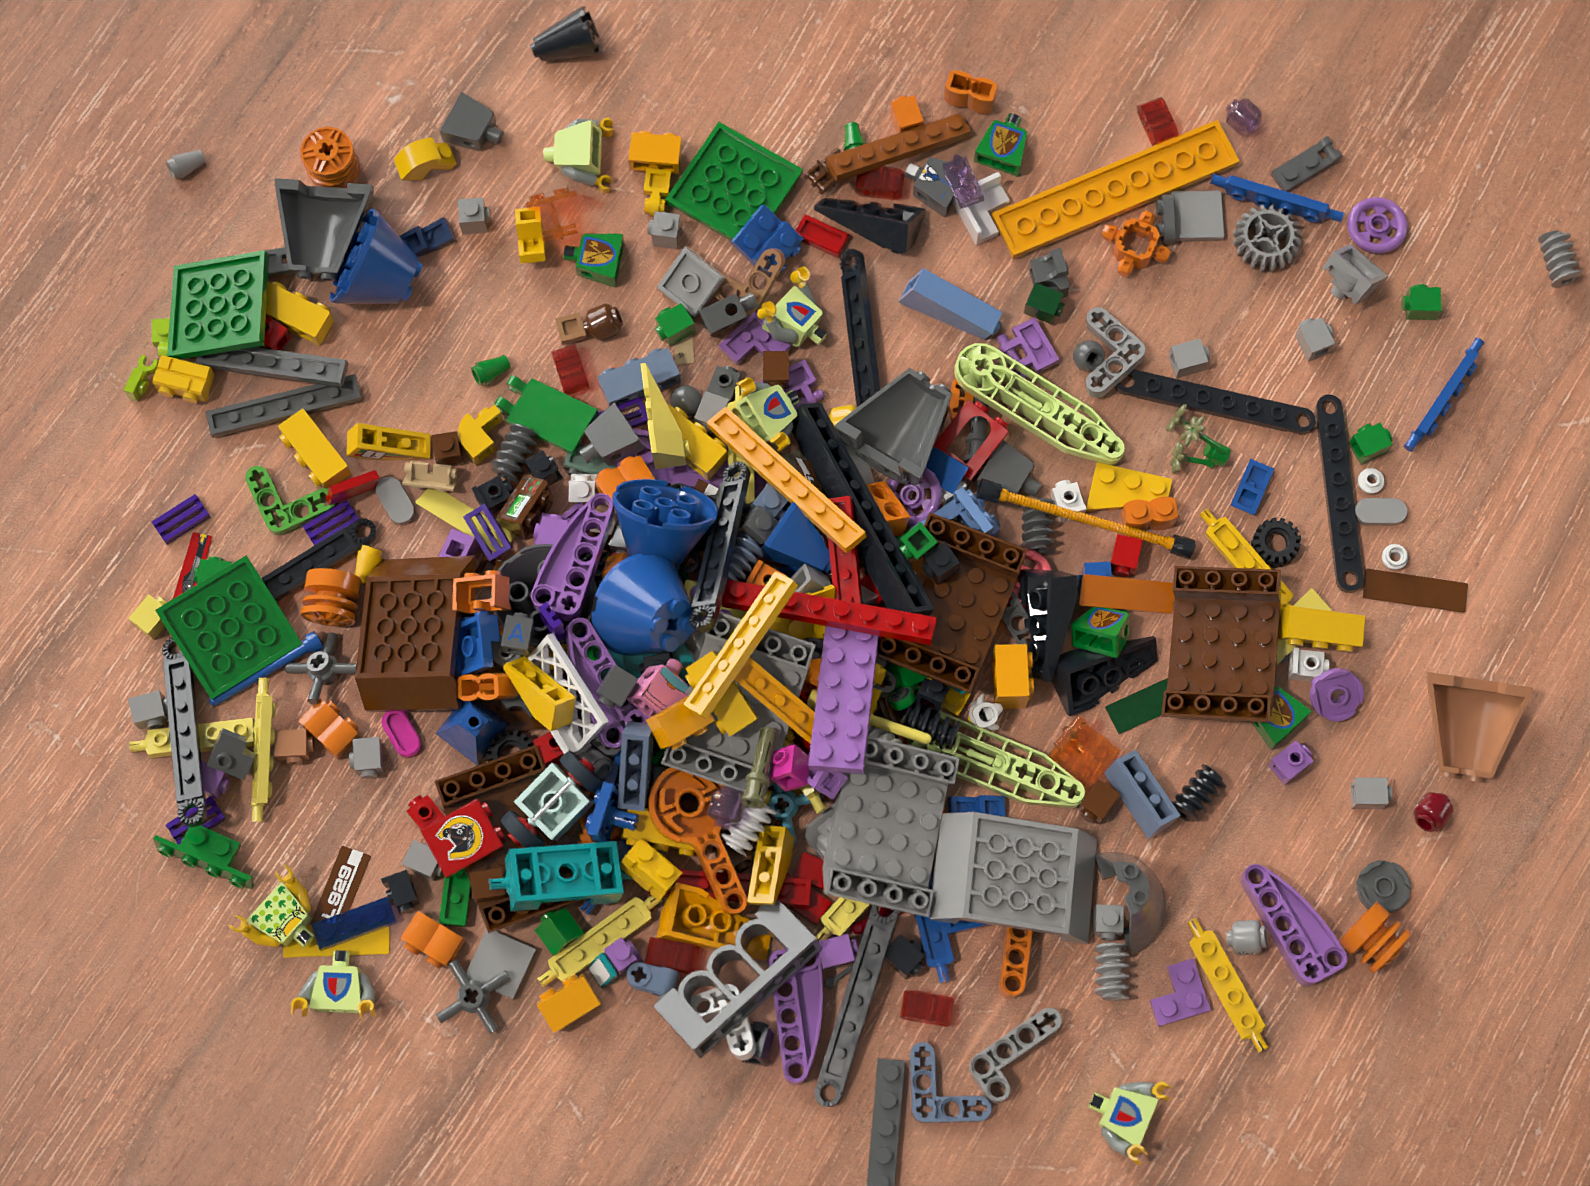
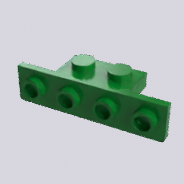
(208, 851)

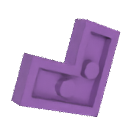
(750, 337)
(1188, 998)

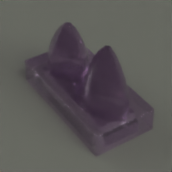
(963, 181)

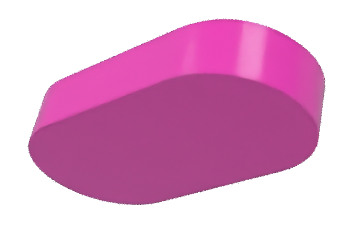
(401, 733)

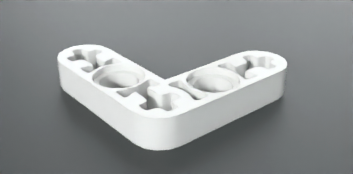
(743, 1030)

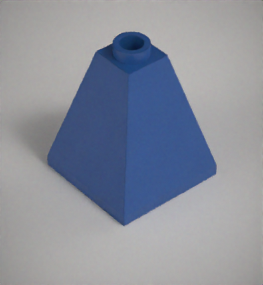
(797, 542)
(469, 740)

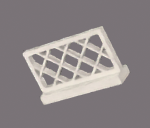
(570, 736)

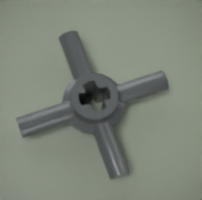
(322, 668)
(464, 994)

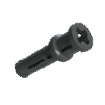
(977, 433)

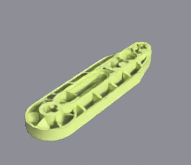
(1030, 401)
(1007, 767)

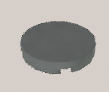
(1384, 884)

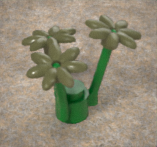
(1214, 451)

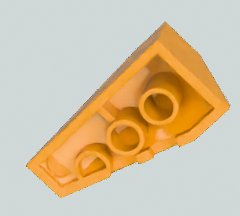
(698, 920)

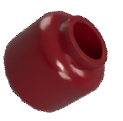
(1433, 812)

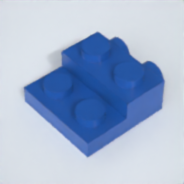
(766, 232)
(475, 642)

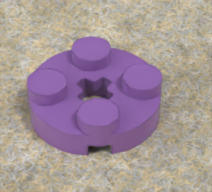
(1329, 681)

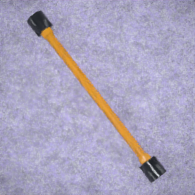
(1176, 544)

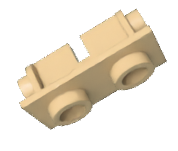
(418, 476)

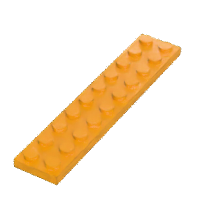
(1115, 189)

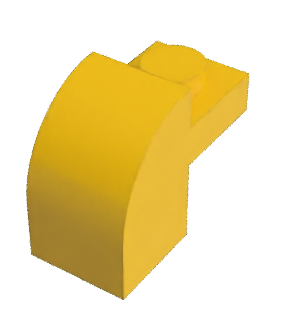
(423, 156)
(530, 240)
(473, 433)

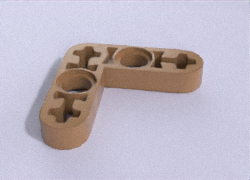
(750, 287)

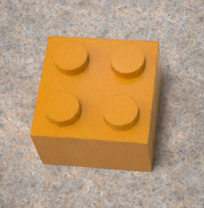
(1010, 675)

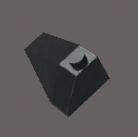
(886, 227)
(1049, 605)
(1087, 675)

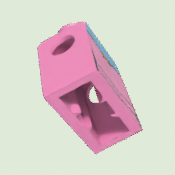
(658, 688)

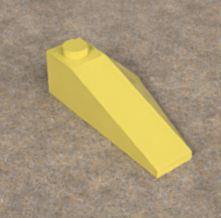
(665, 435)

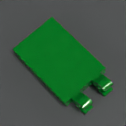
(549, 413)

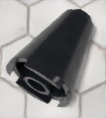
(568, 38)

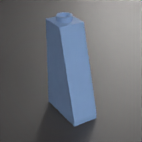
(950, 305)

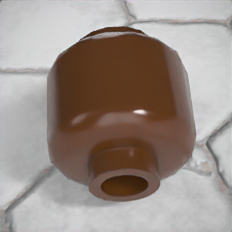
(603, 321)

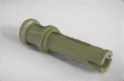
(757, 779)

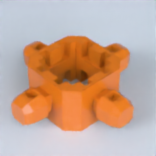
(1143, 228)

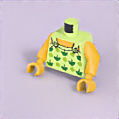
(280, 916)

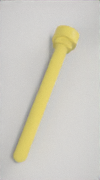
(884, 724)

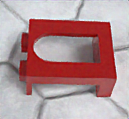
(997, 435)

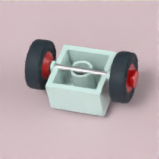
(553, 801)

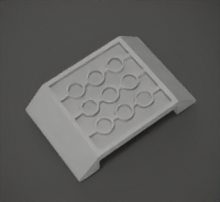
(731, 758)
(888, 827)
(1014, 874)

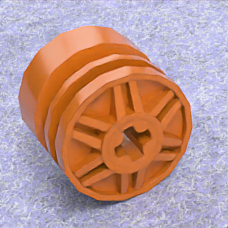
(330, 170)
(330, 597)
(1375, 938)

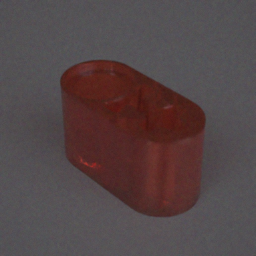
(1157, 121)
(881, 183)
(570, 369)
(672, 955)
(927, 1008)

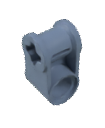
(657, 979)

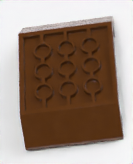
(965, 606)
(410, 635)
(1223, 644)
(499, 785)

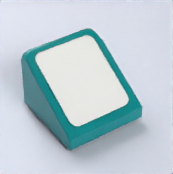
(603, 971)

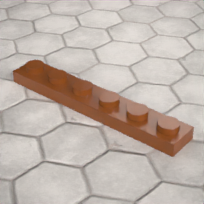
(897, 147)

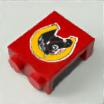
(463, 837)

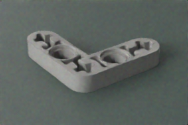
(1120, 349)

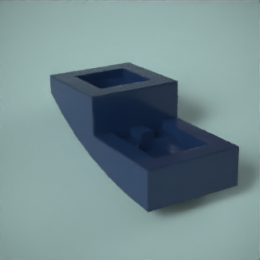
(430, 238)

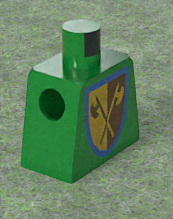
(1003, 145)
(597, 257)
(1101, 631)
(1285, 717)

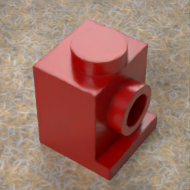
(418, 805)

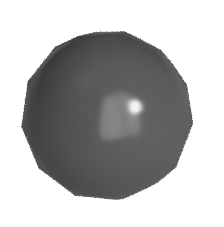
(1088, 355)
(687, 399)

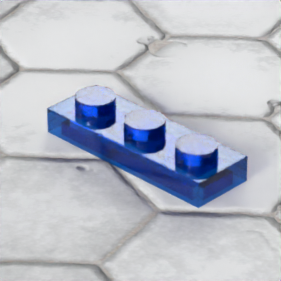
(353, 923)

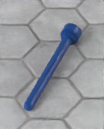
(310, 644)

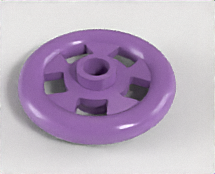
(1379, 205)
(929, 505)

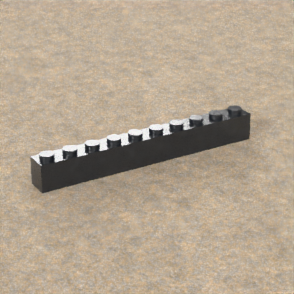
(841, 478)

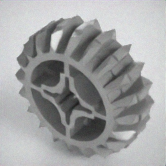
(1261, 221)

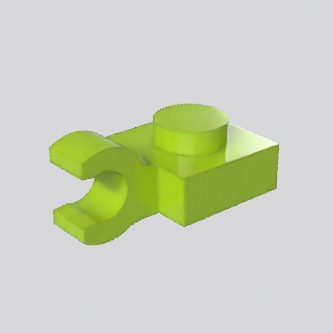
(160, 335)
(138, 380)

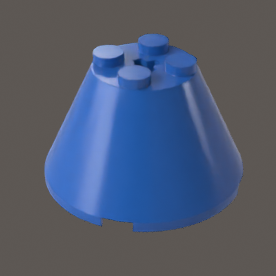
(376, 266)
(662, 518)
(642, 607)

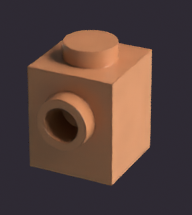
(293, 746)

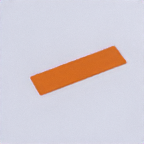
(1127, 594)

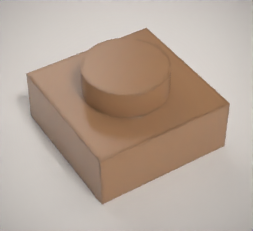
(571, 328)

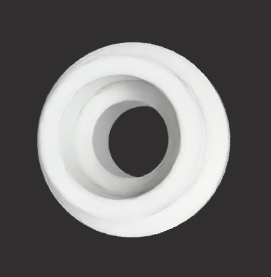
(1367, 487)
(1397, 550)

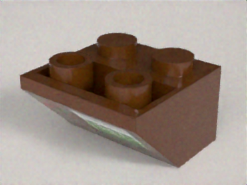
(525, 506)

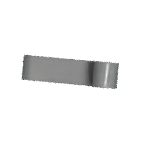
(1017, 1049)

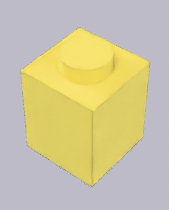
(146, 618)

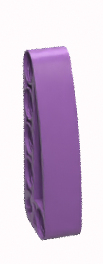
(564, 564)
(590, 673)
(1303, 923)
(807, 1005)

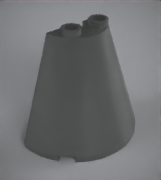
(319, 224)
(898, 426)
(1144, 901)

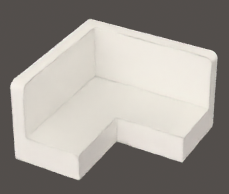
(977, 217)

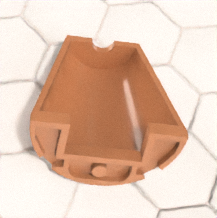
(1473, 722)

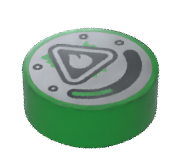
(902, 698)

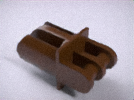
(825, 174)

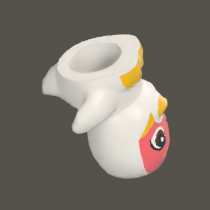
(988, 715)

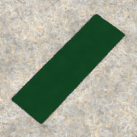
(1137, 707)

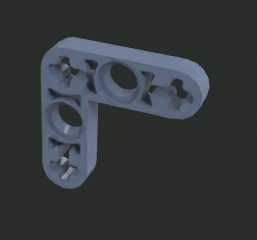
(937, 1103)

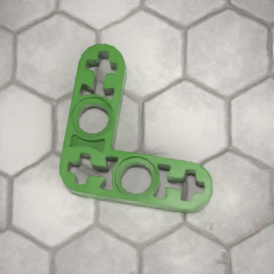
(287, 511)

